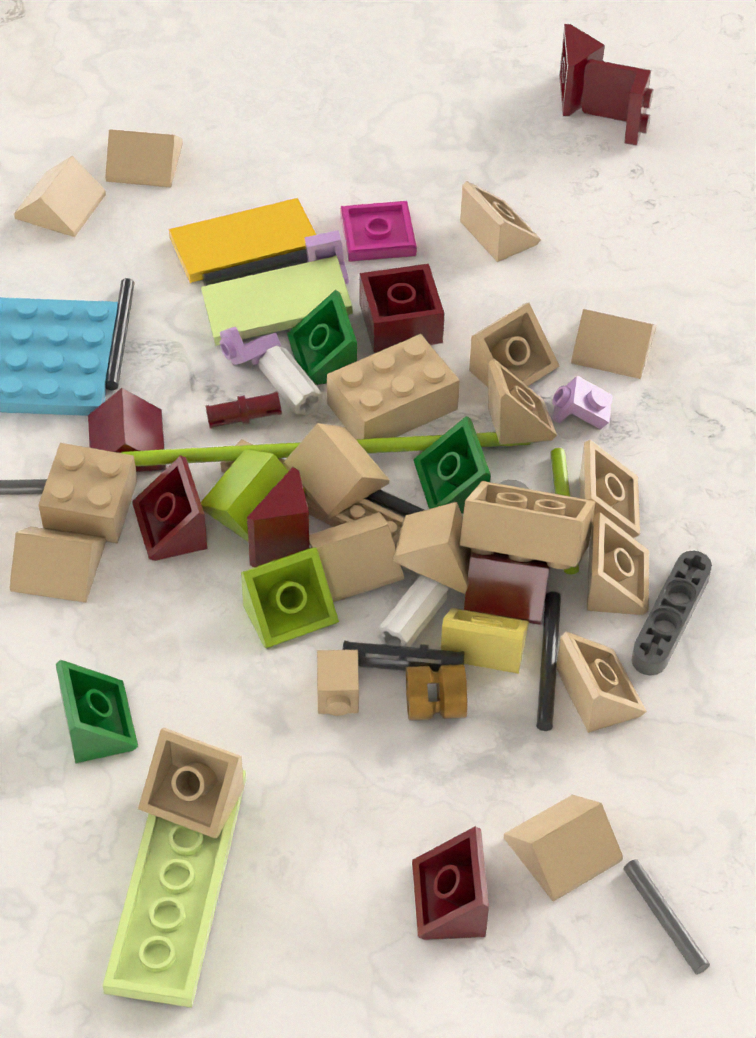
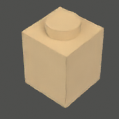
(337, 682)

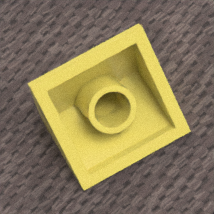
(485, 639)

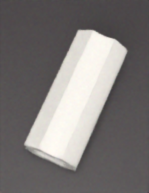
(290, 380)
(413, 612)

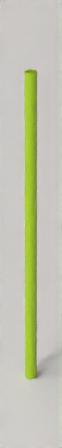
(283, 450)

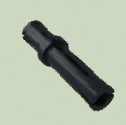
(423, 652)

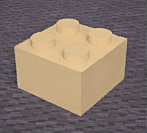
(88, 491)

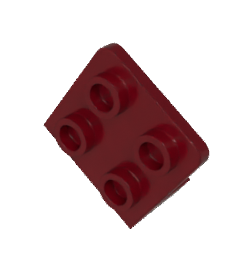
(618, 94)

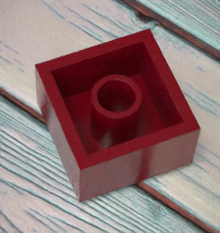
(401, 306)

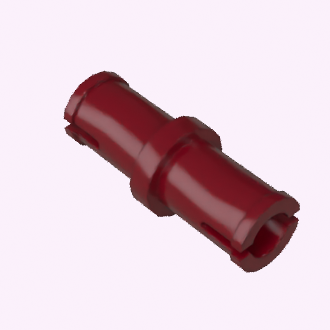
(243, 409)

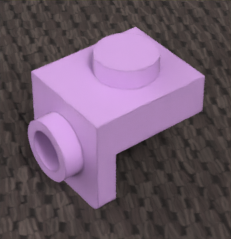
(326, 246)
(237, 352)
(583, 401)

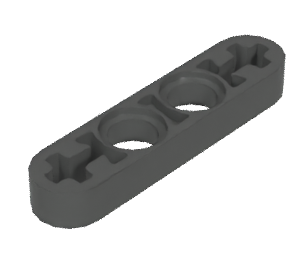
(670, 611)

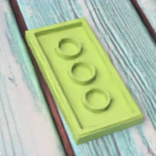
(272, 298)

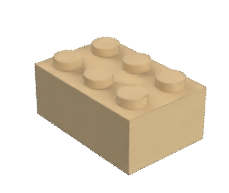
(393, 390)
(527, 524)

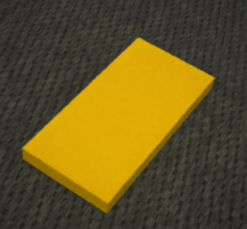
(241, 238)

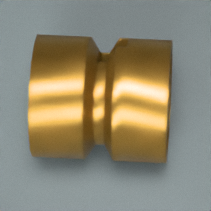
(450, 692)

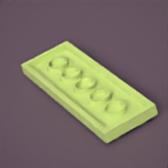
(168, 912)

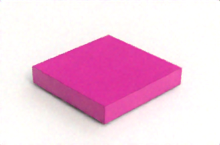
(378, 231)

